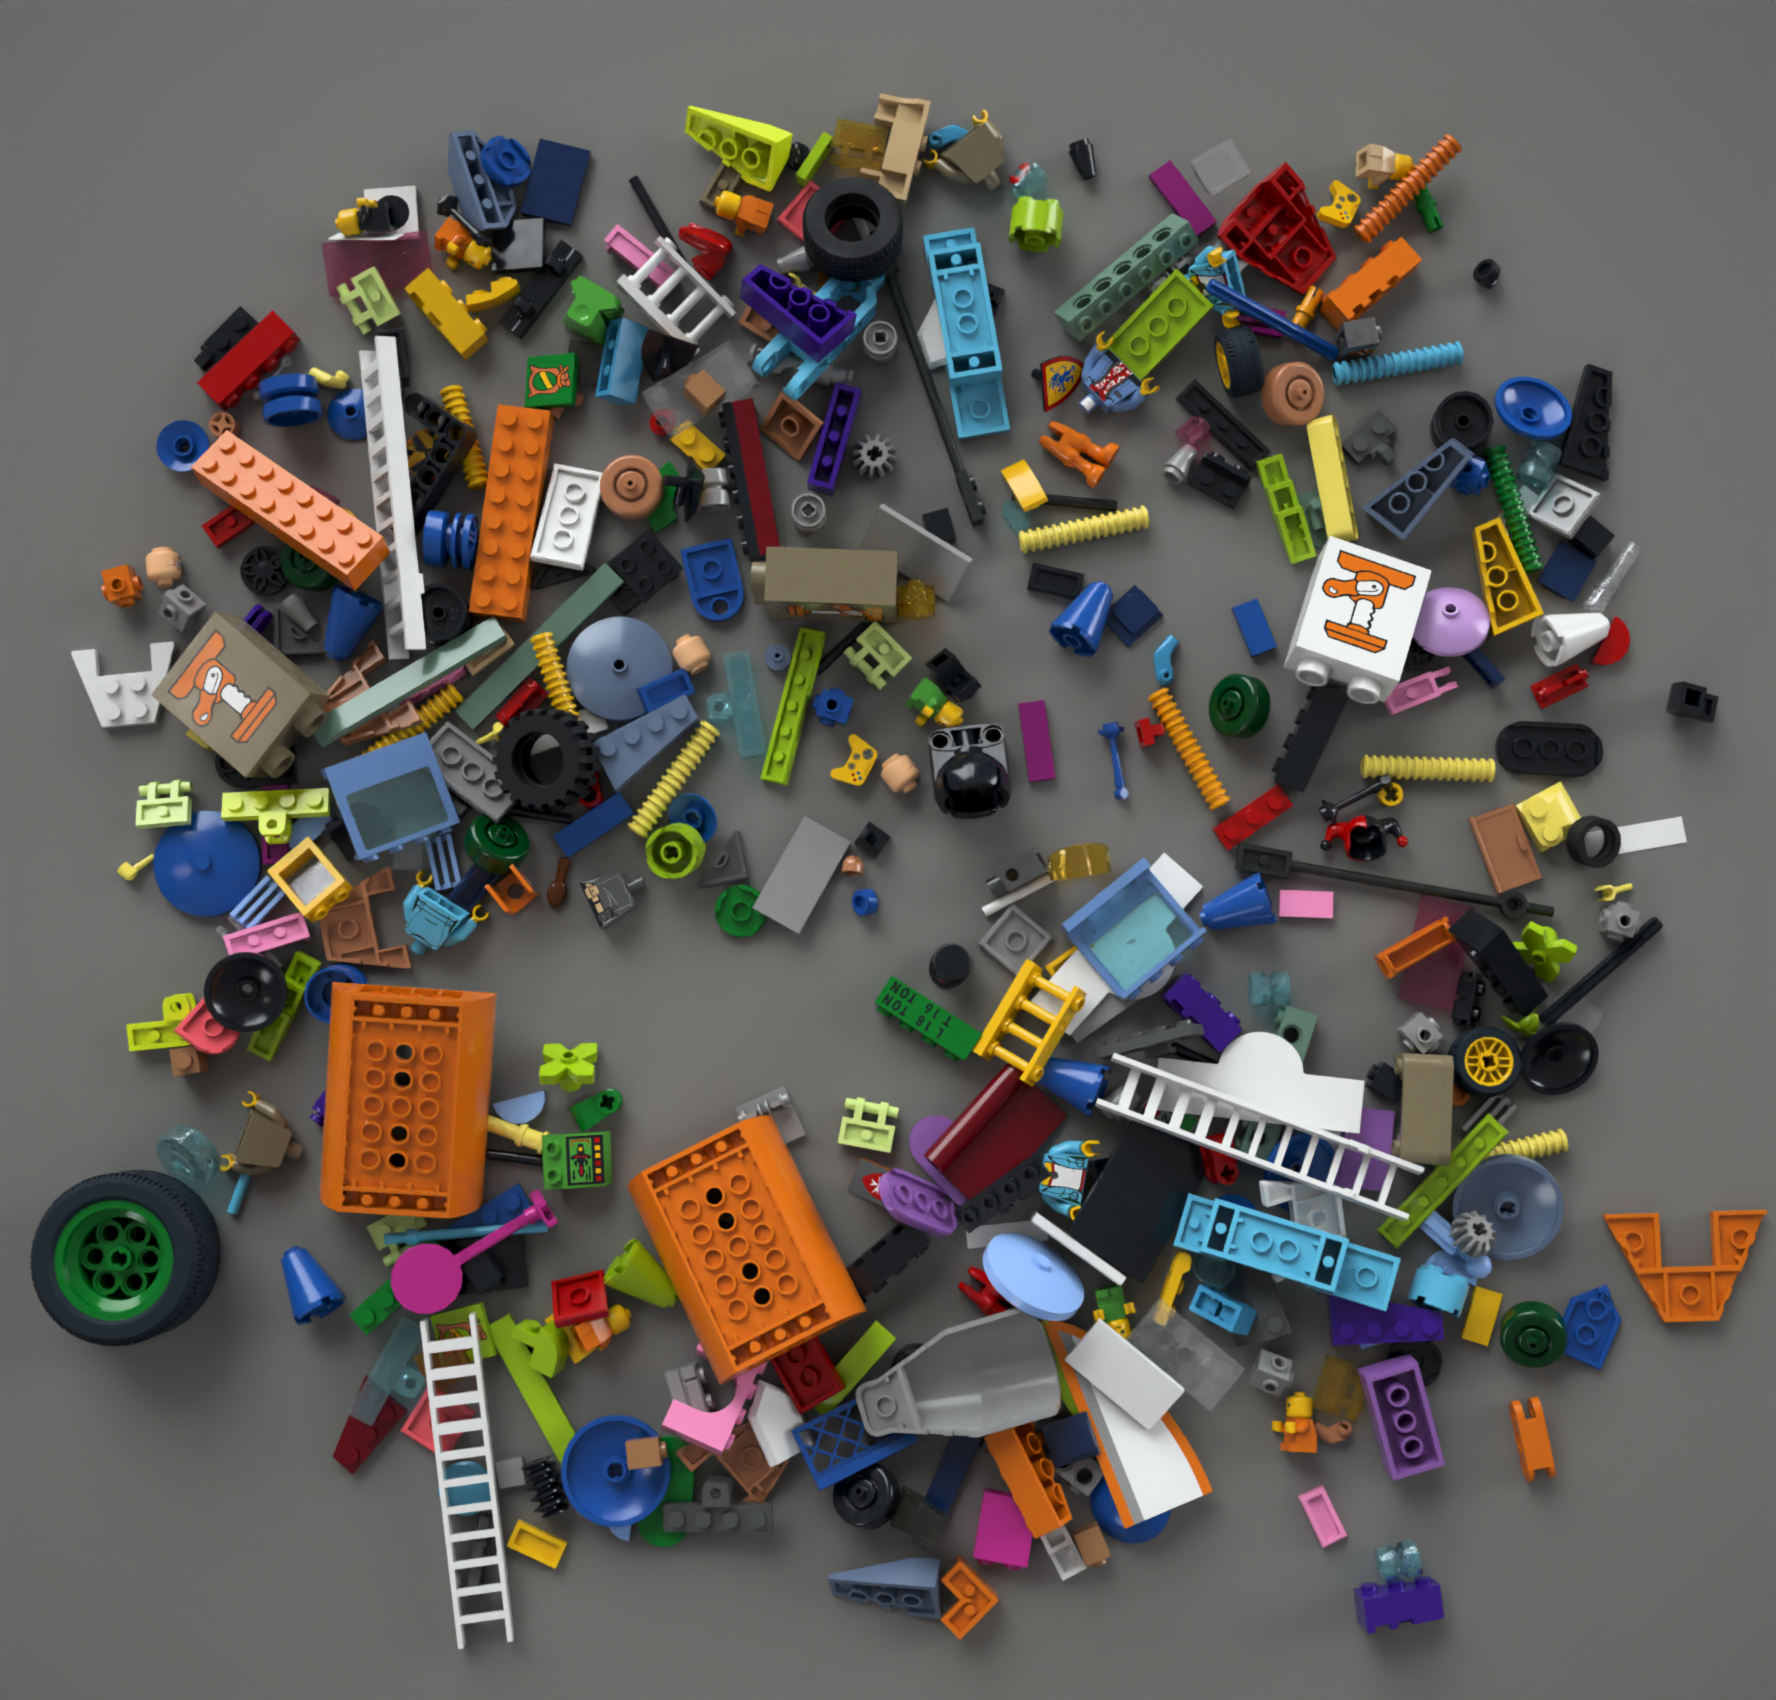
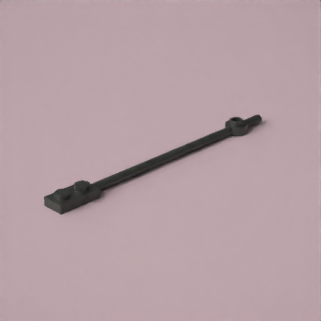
(965, 483)
(1279, 863)

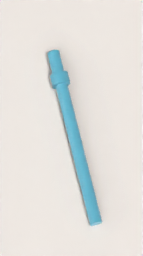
(413, 1236)

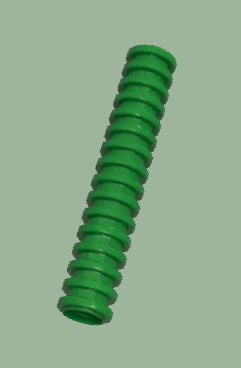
(1513, 508)

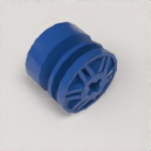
(447, 539)
(319, 988)

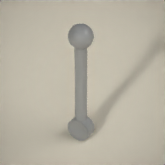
(286, 362)

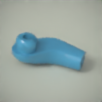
(945, 136)
(1162, 660)

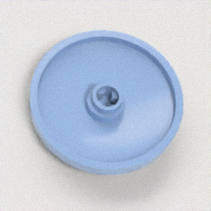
(1033, 1276)

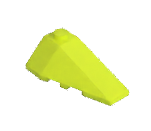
(746, 145)

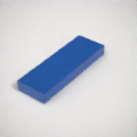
(593, 825)

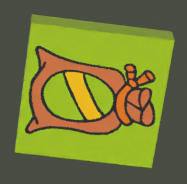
(458, 1322)

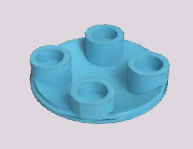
(467, 1493)

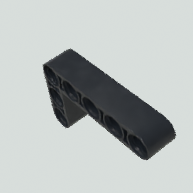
(434, 462)

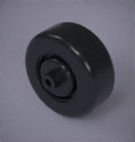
(867, 1497)

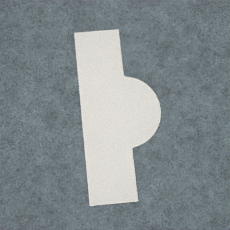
(1080, 973)
(1269, 1075)

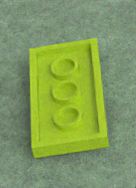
(1159, 324)

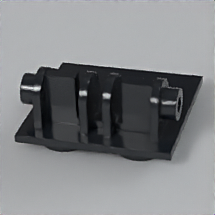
(647, 566)

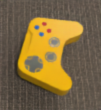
(1342, 208)
(859, 763)

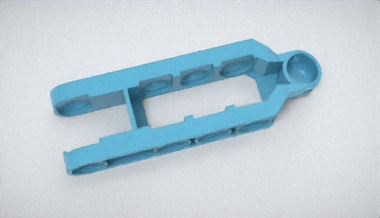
(810, 370)

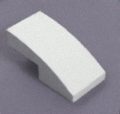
(1063, 1552)

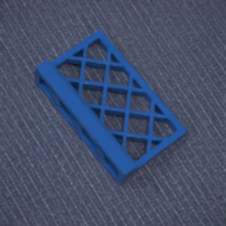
(856, 1462)

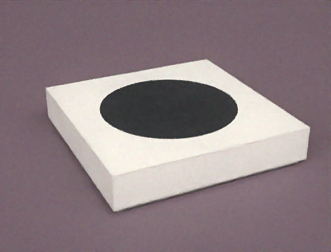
(404, 204)

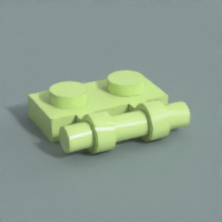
(375, 297)
(883, 649)
(164, 811)
(866, 1133)
(394, 1224)

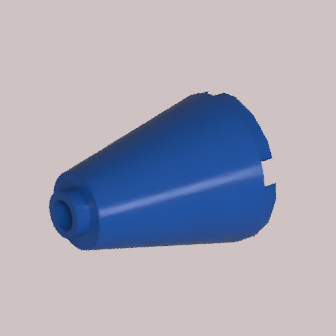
(1084, 620)
(349, 621)
(1240, 906)
(1076, 1082)
(309, 1286)

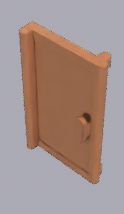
(1501, 850)

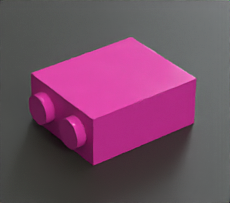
(1001, 1531)

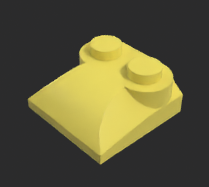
(1548, 816)

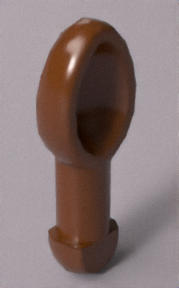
(557, 890)

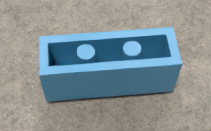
(621, 362)

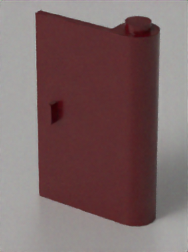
(994, 1132)

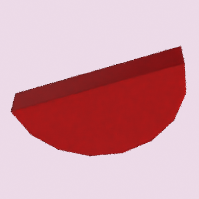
(1614, 645)

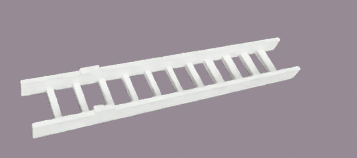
(392, 495)
(1203, 1125)
(456, 1427)

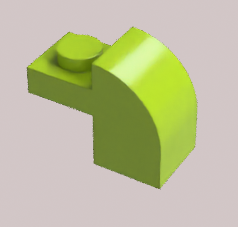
(549, 1345)

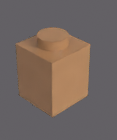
(703, 392)
(188, 1061)
(646, 1452)
(1091, 1544)

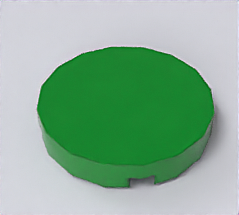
(735, 911)

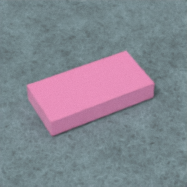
(1305, 904)
(1322, 1516)

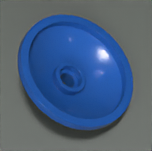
(1532, 408)
(1295, 1156)
(1108, 1518)

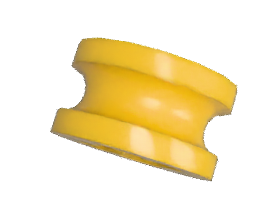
(1398, 795)

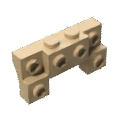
(906, 140)

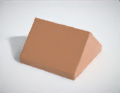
(792, 426)

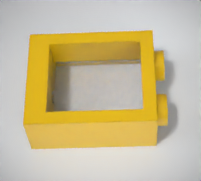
(310, 880)

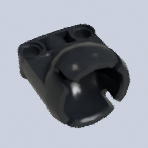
(970, 771)

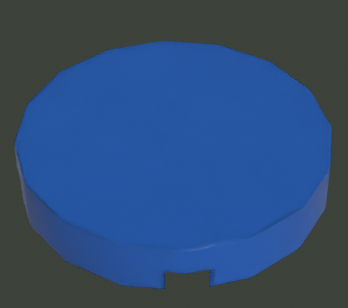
(505, 161)

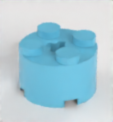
(1438, 1291)

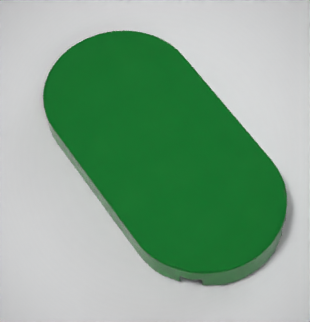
(680, 1489)

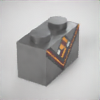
(1357, 339)

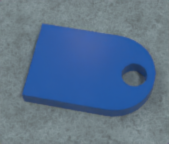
(713, 577)

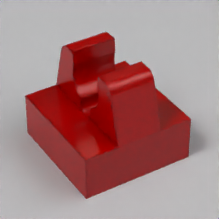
(1147, 732)

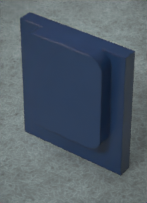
(1566, 571)
(1132, 615)
(1070, 1439)

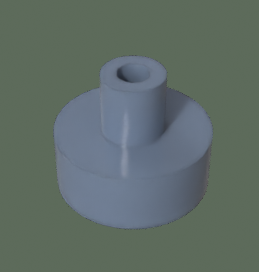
(781, 663)

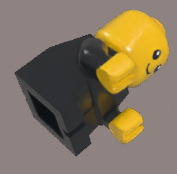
(369, 218)

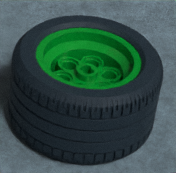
(75, 1284)

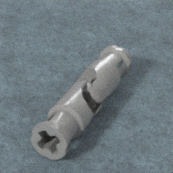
(790, 365)

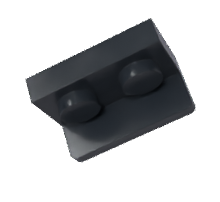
(1220, 479)

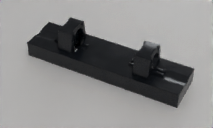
(541, 290)

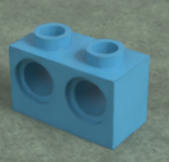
(1223, 1310)

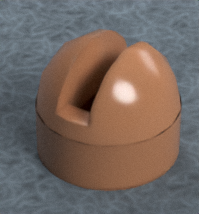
(852, 866)

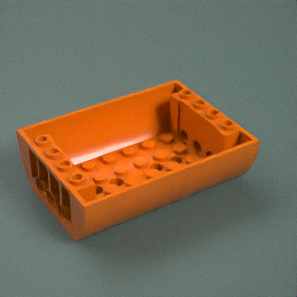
(440, 1107)
(772, 1228)

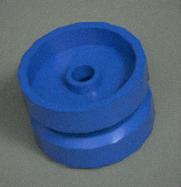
(290, 400)

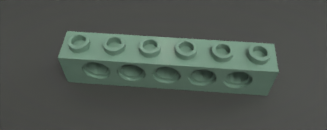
(1126, 276)
(1303, 1025)

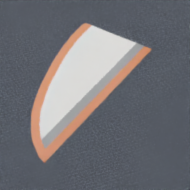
(1141, 1466)

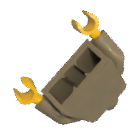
(972, 156)
(262, 1141)

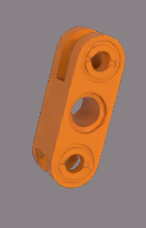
(1532, 1439)

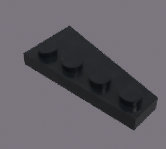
(1586, 438)

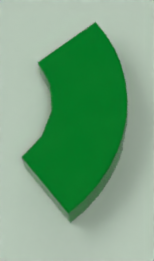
(665, 513)

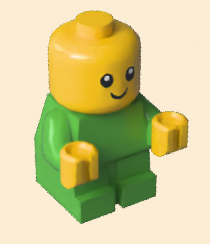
(934, 704)
(1113, 1308)

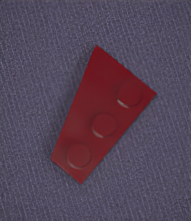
(360, 1439)

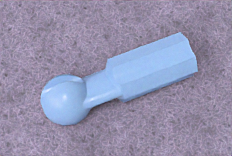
(1438, 1230)

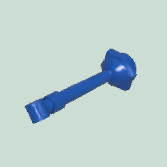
(1111, 732)

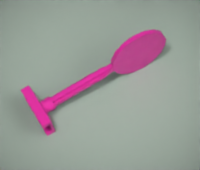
(431, 1276)

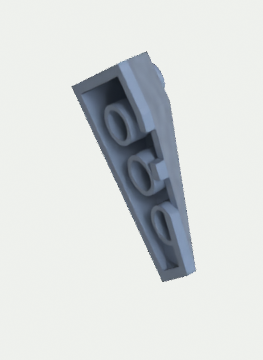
(901, 1583)

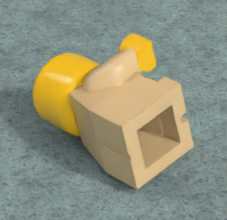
(1381, 164)

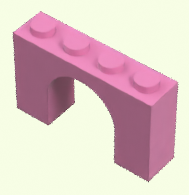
(712, 1429)

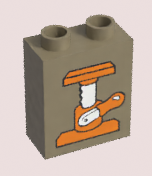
(827, 584)
(243, 697)

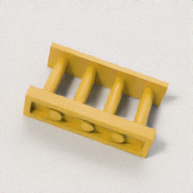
(1017, 1000)

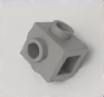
(181, 607)
(1610, 921)
(1411, 1034)
(1271, 1373)

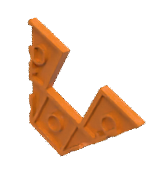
(1686, 1291)

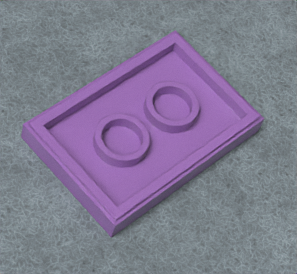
(1376, 1132)

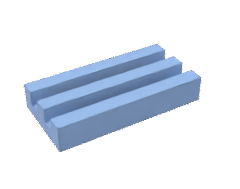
(433, 863)
(273, 887)

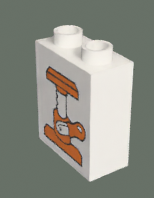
(1357, 621)

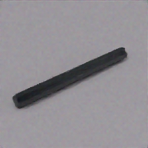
(1600, 972)

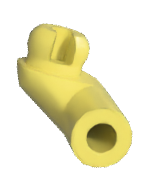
(327, 380)

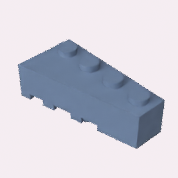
(1415, 493)
(643, 741)

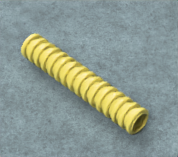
(1083, 529)
(1428, 768)
(673, 779)
(1535, 1146)

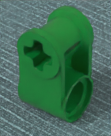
(593, 1110)

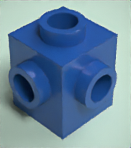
(1472, 477)
(833, 697)

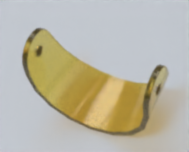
(1079, 861)

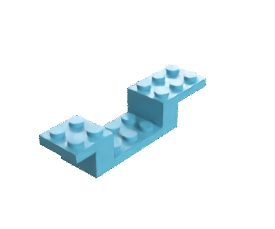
(967, 333)
(1287, 1250)

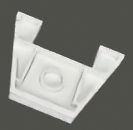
(125, 697)
(1306, 1206)

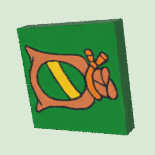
(551, 381)

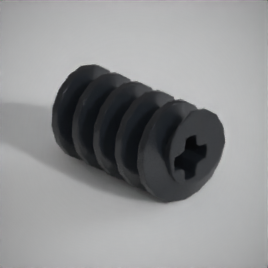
(545, 1487)

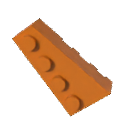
(1370, 283)
(1030, 1477)

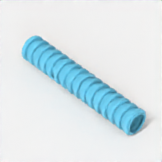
(1397, 363)

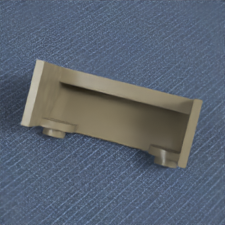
(1425, 1108)

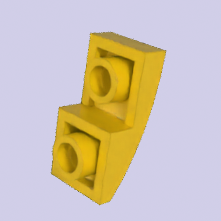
(502, 291)
(1024, 485)

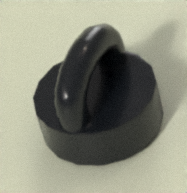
(797, 155)
(1487, 273)

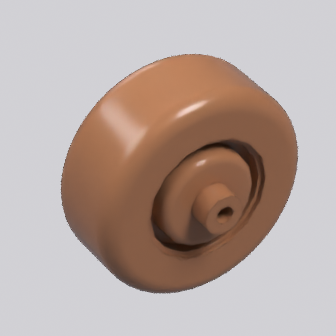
(1292, 394)
(632, 487)

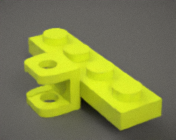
(276, 809)
(161, 1033)

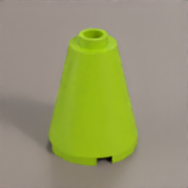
(641, 1276)

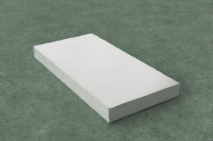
(567, 517)
(1077, 1248)
(1124, 1374)

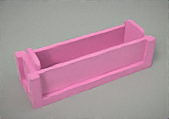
(636, 255)
(268, 935)

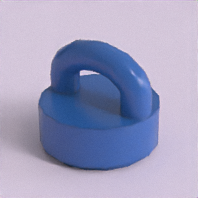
(865, 902)

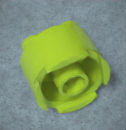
(1036, 224)
(660, 850)

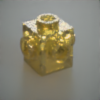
(915, 600)

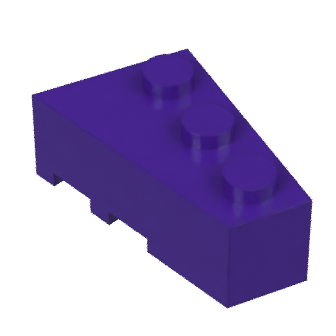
(1194, 1004)
(1398, 1603)

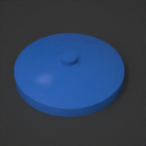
(207, 864)
(598, 1473)

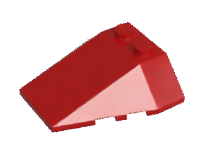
(1279, 231)

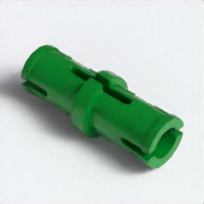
(1428, 210)

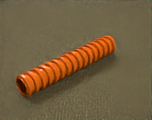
(1407, 188)

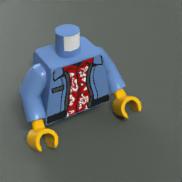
(1111, 382)

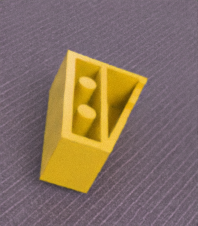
(447, 313)

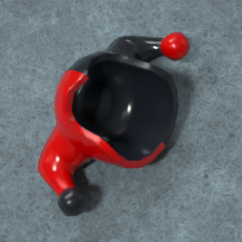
(1364, 837)

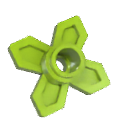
(1544, 950)
(567, 1066)

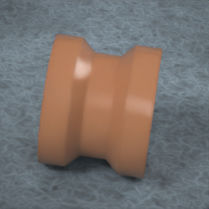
(222, 421)

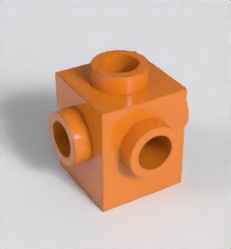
(122, 586)

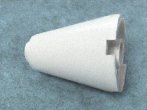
(1567, 635)

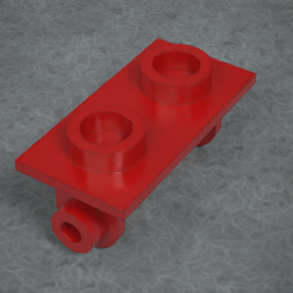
(1559, 686)
(527, 697)

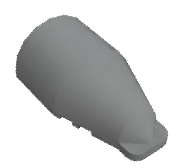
(967, 1381)

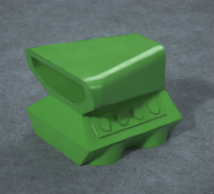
(591, 310)

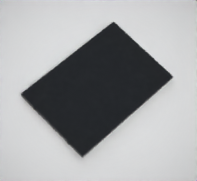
(1139, 1198)

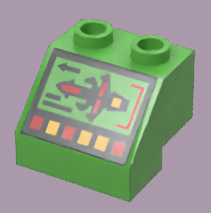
(577, 1160)

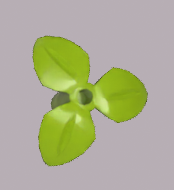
(1527, 1025)

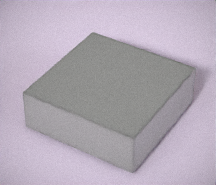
(510, 1473)

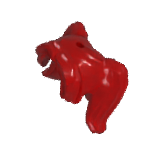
(713, 248)

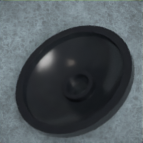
(241, 1009)
(1564, 1067)

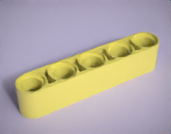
(1332, 478)

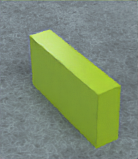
(814, 159)

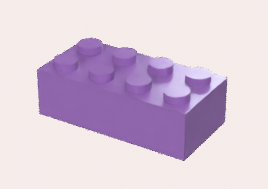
(1401, 1416)

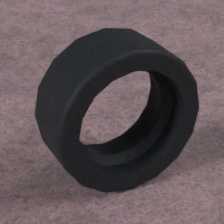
(1610, 847)

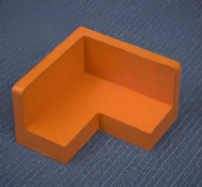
(973, 1596)

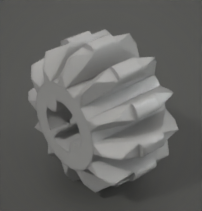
(881, 462)
(1473, 1234)

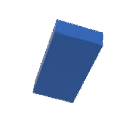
(1254, 627)
(664, 690)

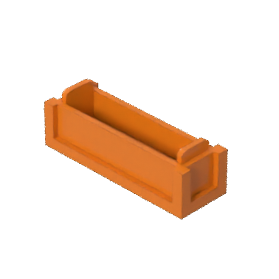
(1414, 948)

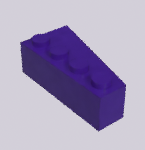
(797, 313)
(1361, 1324)

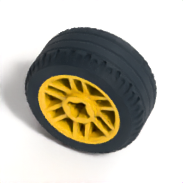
(1239, 361)
(1500, 1055)

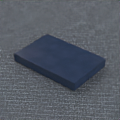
(555, 182)

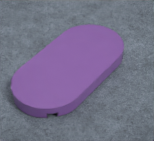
(921, 1139)
(917, 1203)

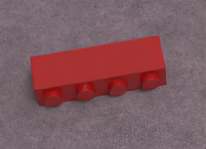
(249, 361)

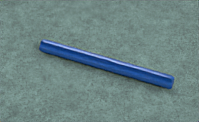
(1272, 319)

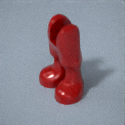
(987, 1296)

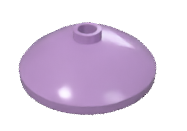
(1451, 632)

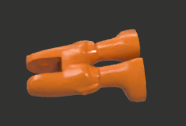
(1074, 443)

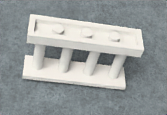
(650, 304)

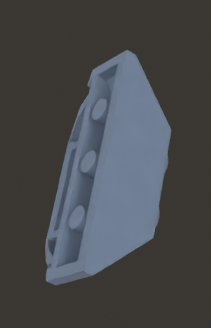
(479, 197)

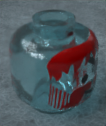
(1028, 180)

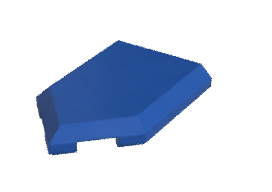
(1591, 1326)

